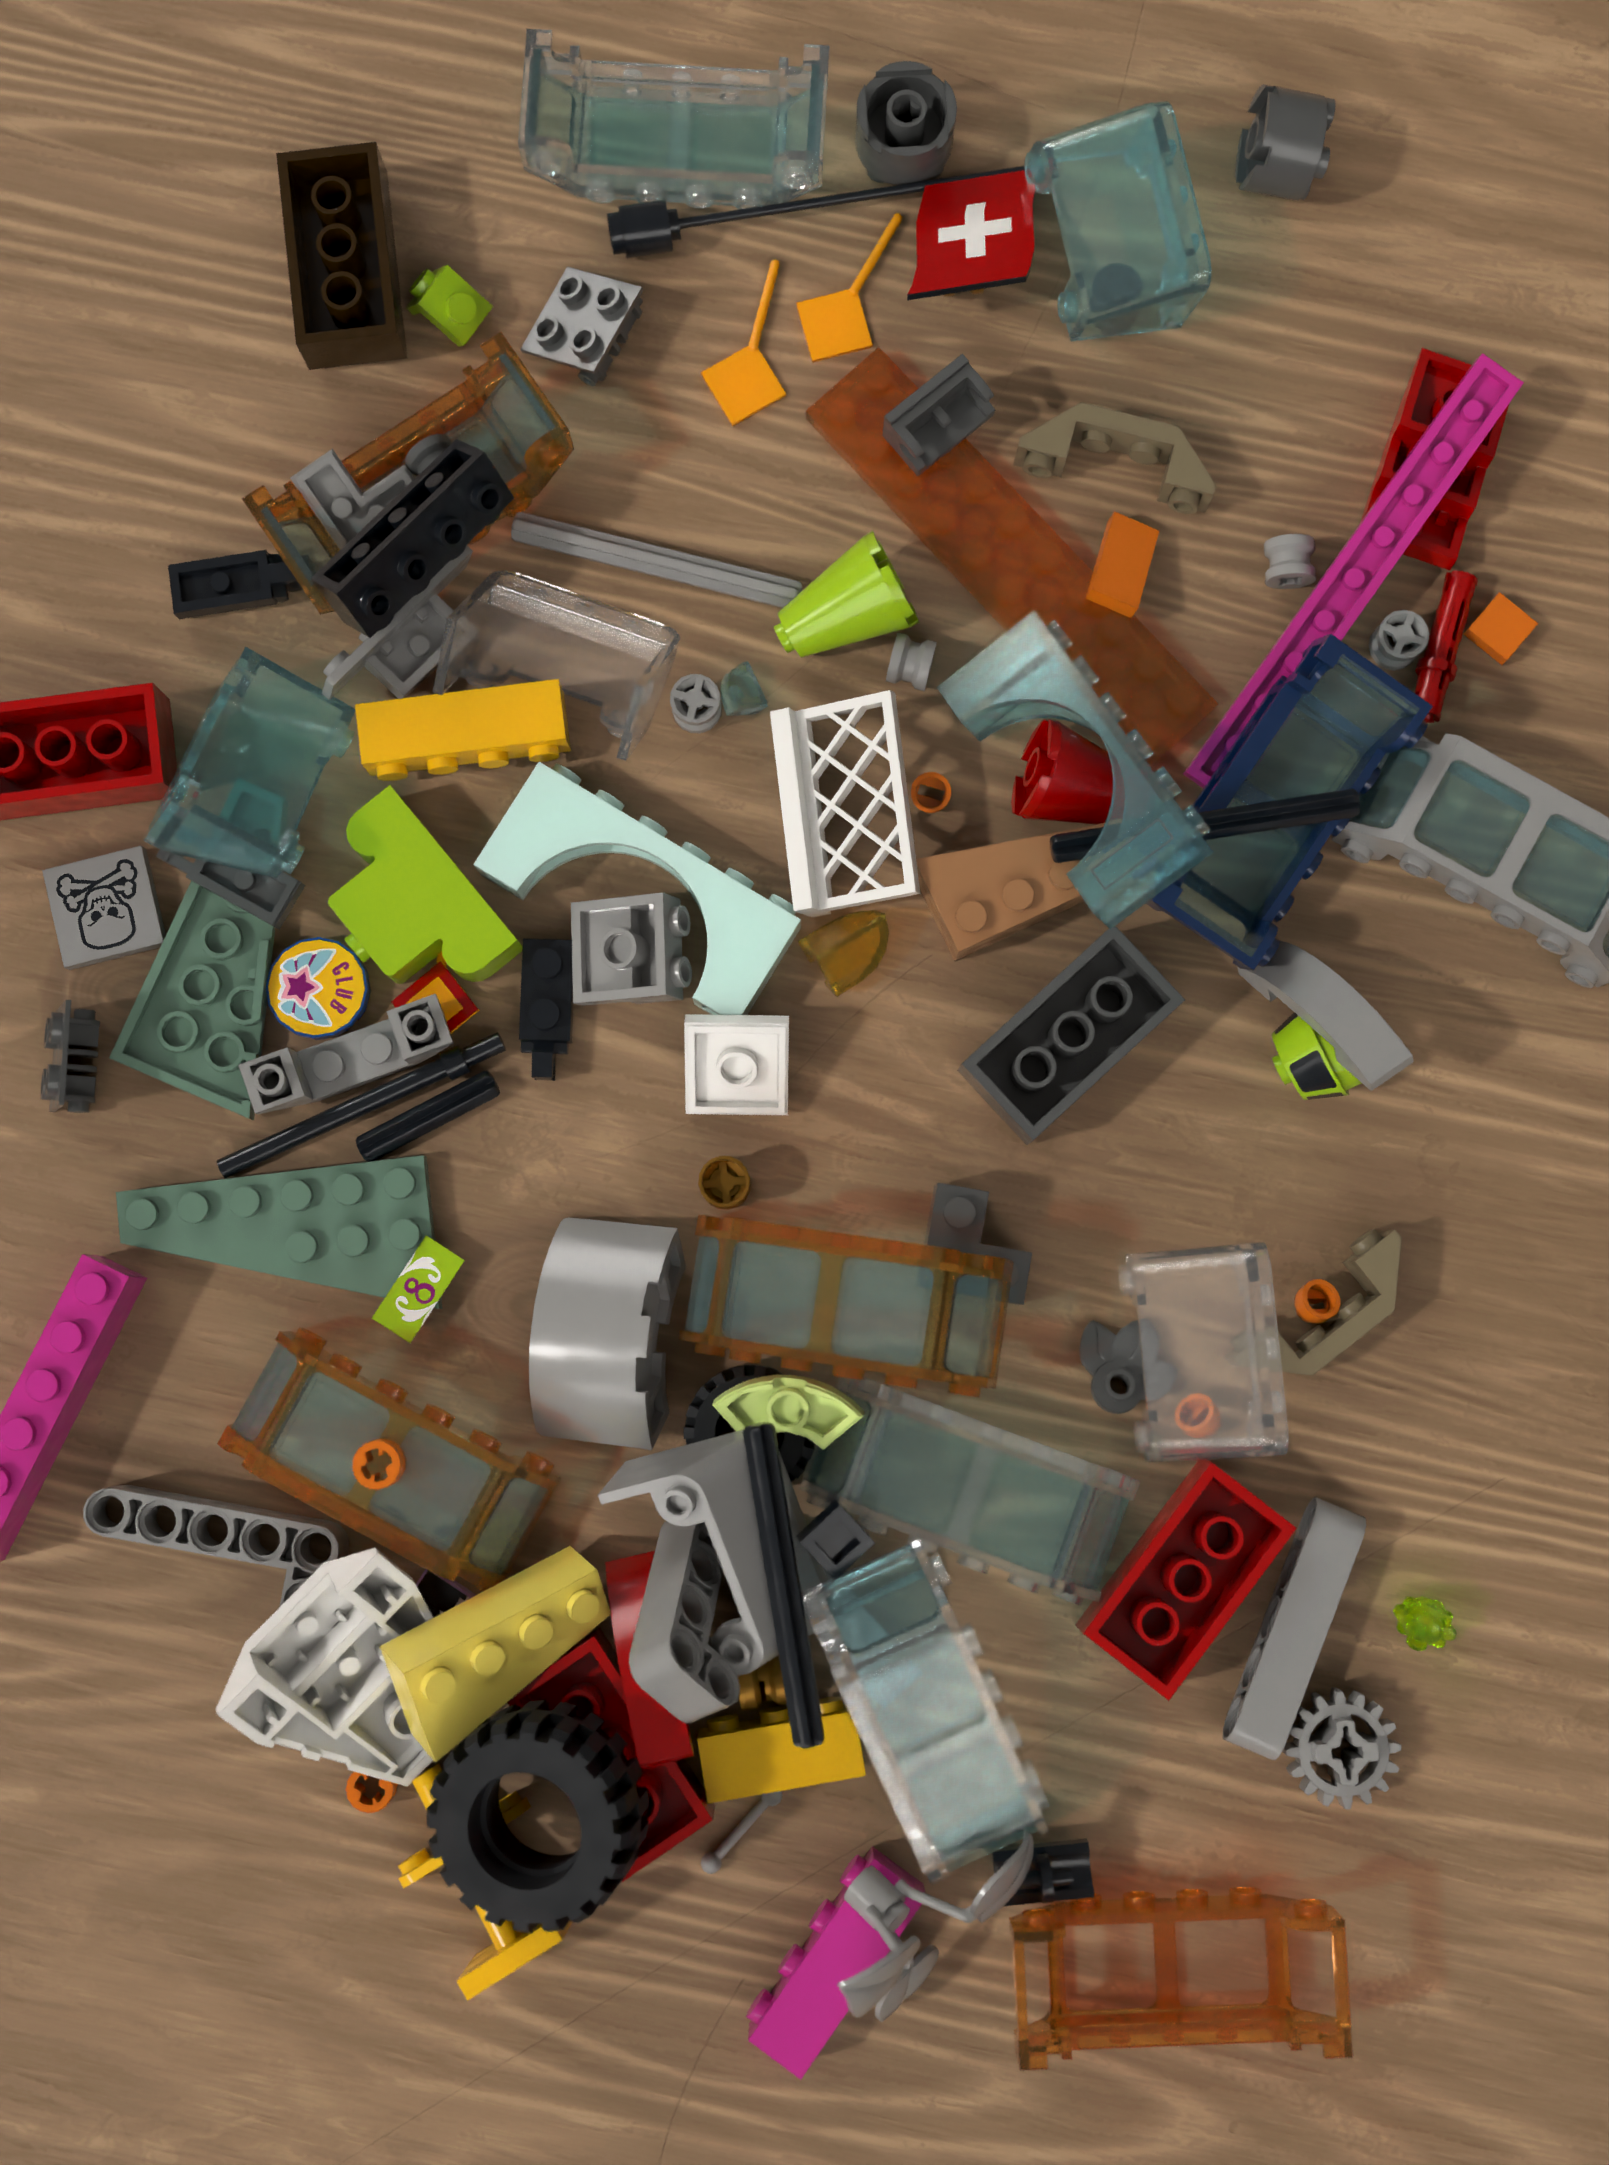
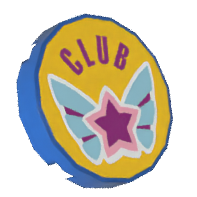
(318, 988)

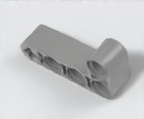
(674, 1626)

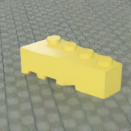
(491, 1647)

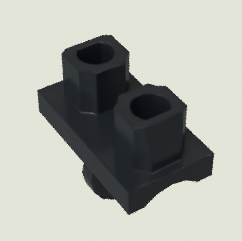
(1056, 1872)

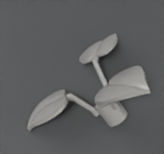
(884, 1909)

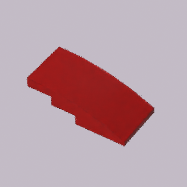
(1426, 393)

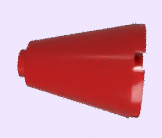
(1063, 778)

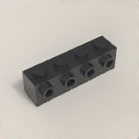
(413, 538)

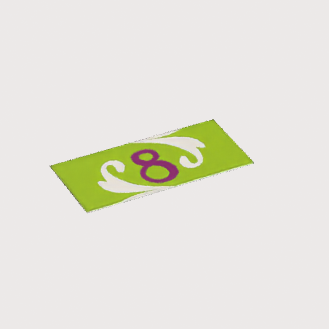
(418, 1289)

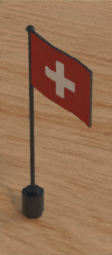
(968, 229)

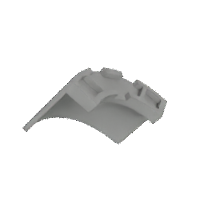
(598, 1332)

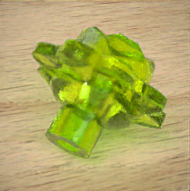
(1424, 1622)

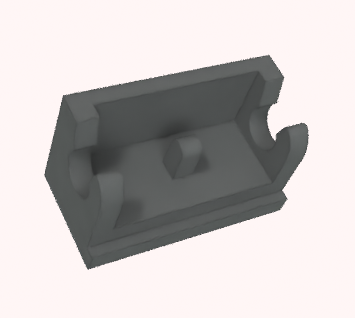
(939, 415)

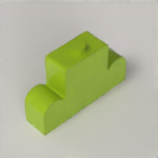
(415, 900)

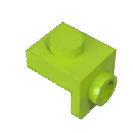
(448, 303)

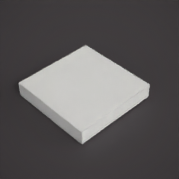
(736, 1064)

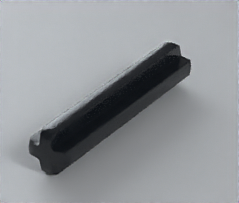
(427, 1116)

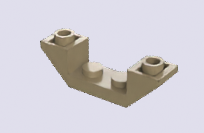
(1185, 480)
(1376, 1270)

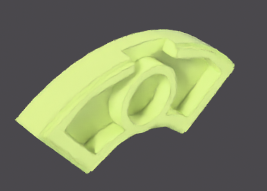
(791, 1405)

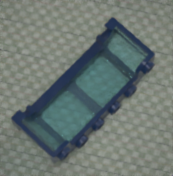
(1307, 737)

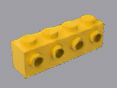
(463, 729)

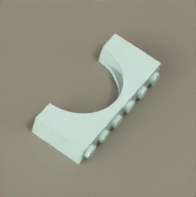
(561, 821)

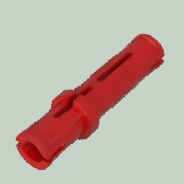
(1438, 664)

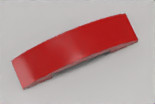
(655, 1731)

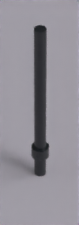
(452, 1063)

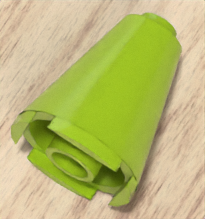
(847, 603)

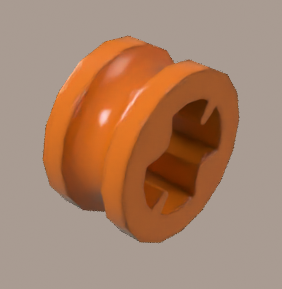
(394, 1470)
(356, 1791)

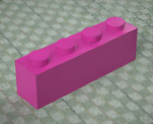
(807, 2001)

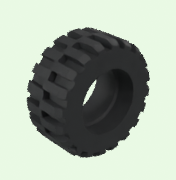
(491, 1862)

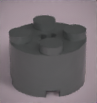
(905, 124)
(1284, 142)

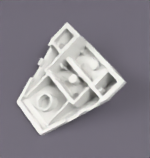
(319, 1672)

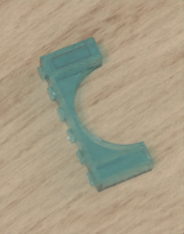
(1147, 833)

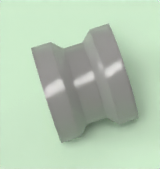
(1290, 561)
(1406, 630)
(911, 661)
(696, 692)

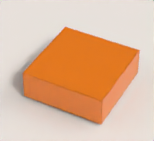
(1500, 628)

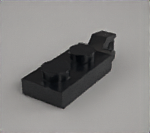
(230, 583)
(546, 1003)

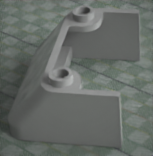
(713, 1486)

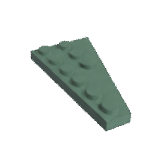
(203, 1002)
(313, 1225)

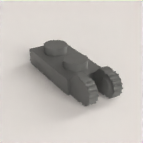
(254, 893)

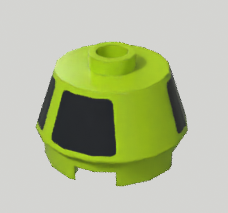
(1309, 1061)

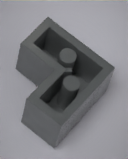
(958, 1223)

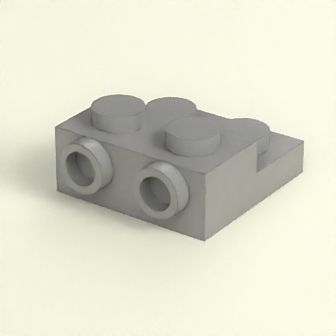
(629, 949)

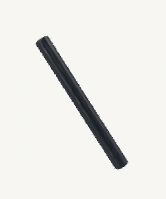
(1236, 820)
(783, 1585)

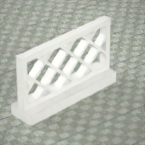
(803, 813)

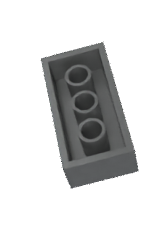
(1070, 1034)

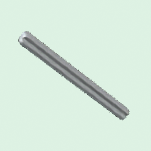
(654, 560)

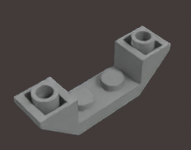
(348, 1061)

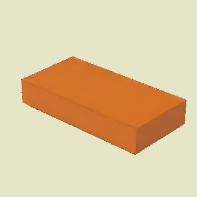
(1122, 564)

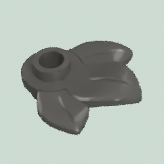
(1112, 1357)

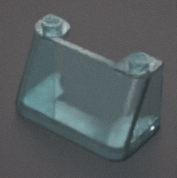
(1124, 222)
(251, 770)

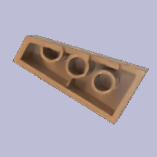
(995, 890)

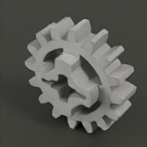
(1363, 1748)

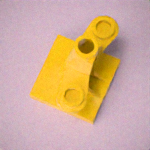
(509, 1947)

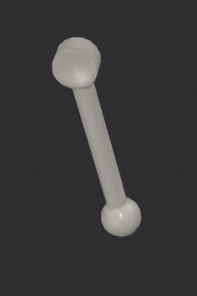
(711, 1861)

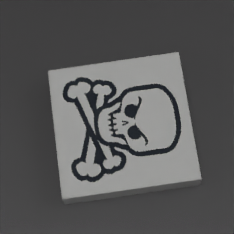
(104, 907)

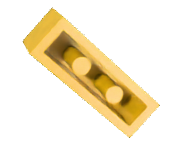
(761, 1756)

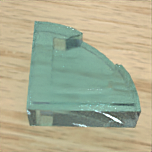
(742, 692)

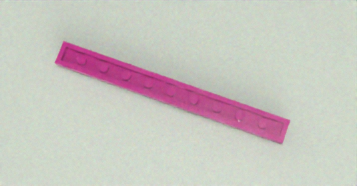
(1374, 544)

